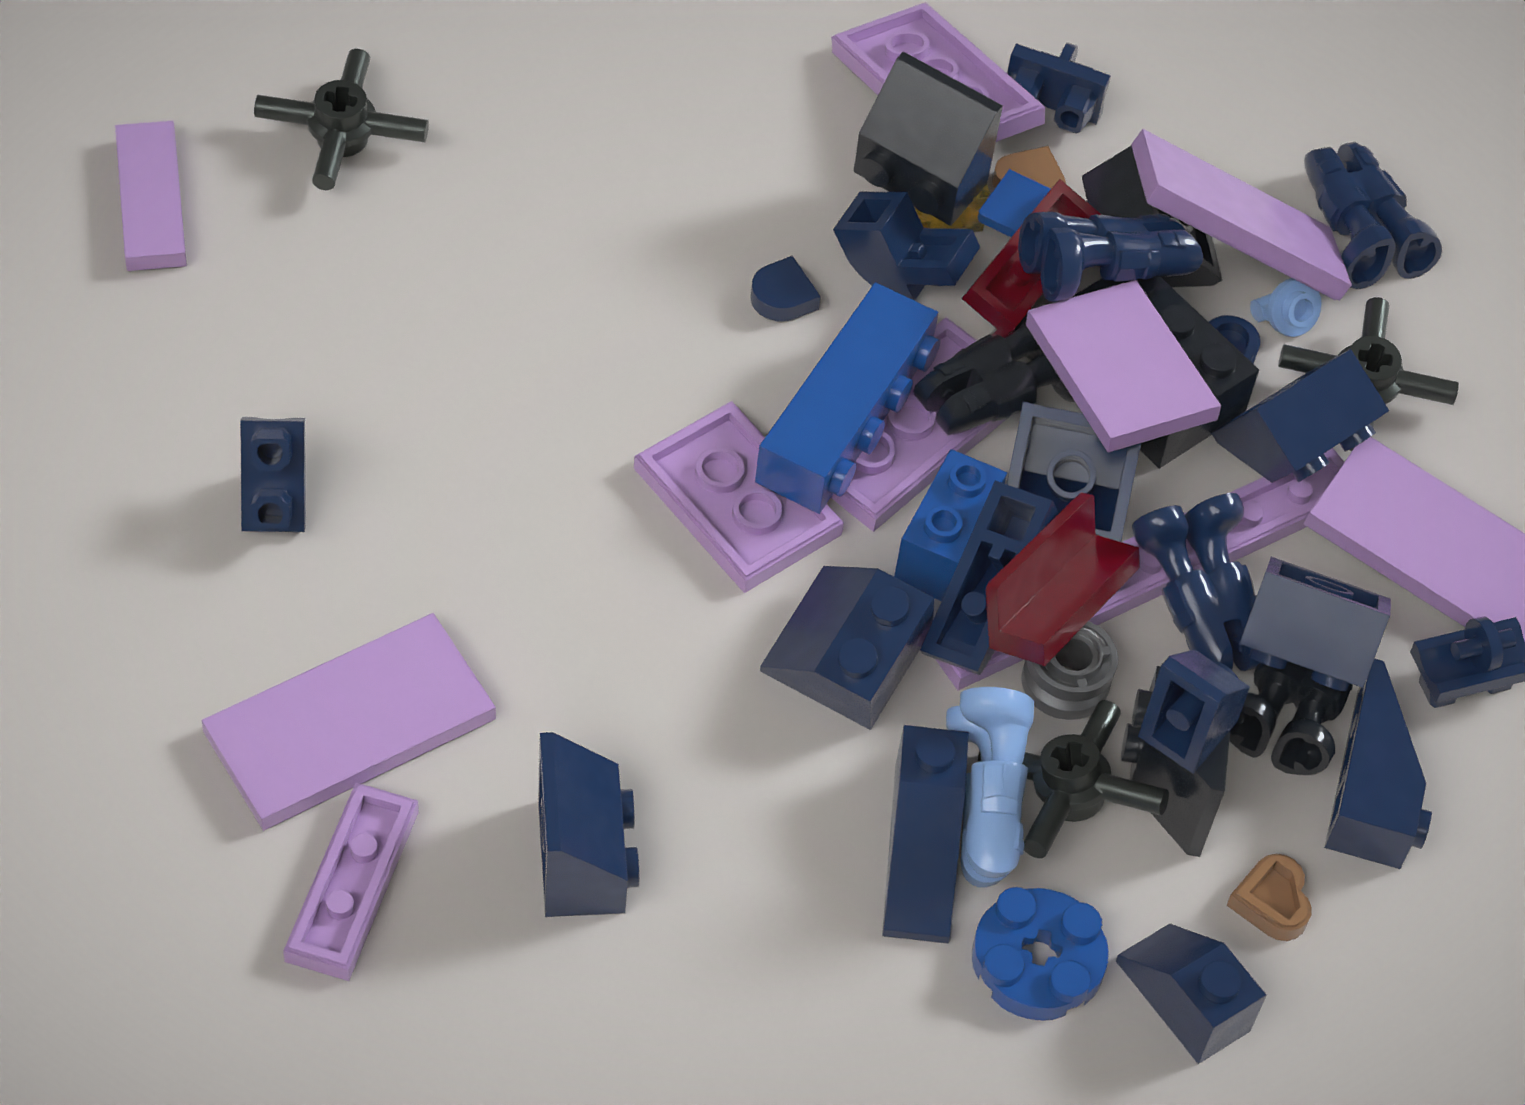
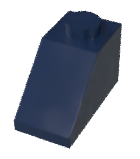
(1192, 708)
(1194, 988)

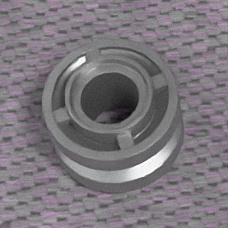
(1068, 692)

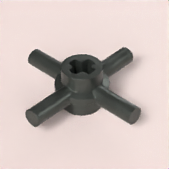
(341, 119)
(1379, 360)
(1077, 779)

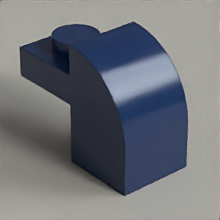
(894, 249)

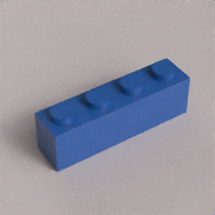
(847, 398)

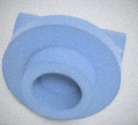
(1289, 308)

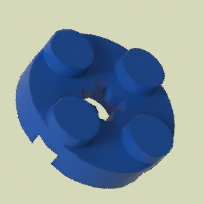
(1049, 918)

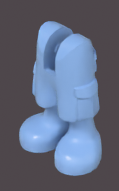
(995, 788)

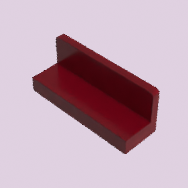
(1003, 289)
(1056, 584)

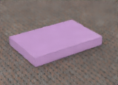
(1122, 365)
(711, 487)

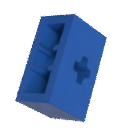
(945, 523)

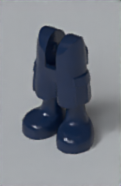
(1370, 208)
(1122, 247)
(1206, 603)

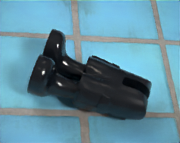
(987, 381)
(1304, 743)

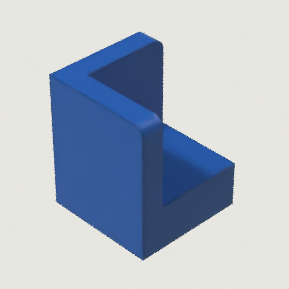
(1011, 202)

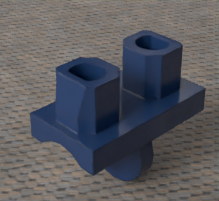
(1061, 84)
(273, 475)
(1471, 660)

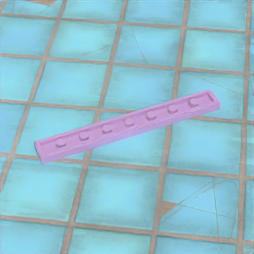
(1269, 515)

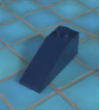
(1002, 530)
(1379, 782)
(925, 833)

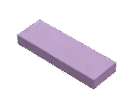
(150, 196)
(351, 882)

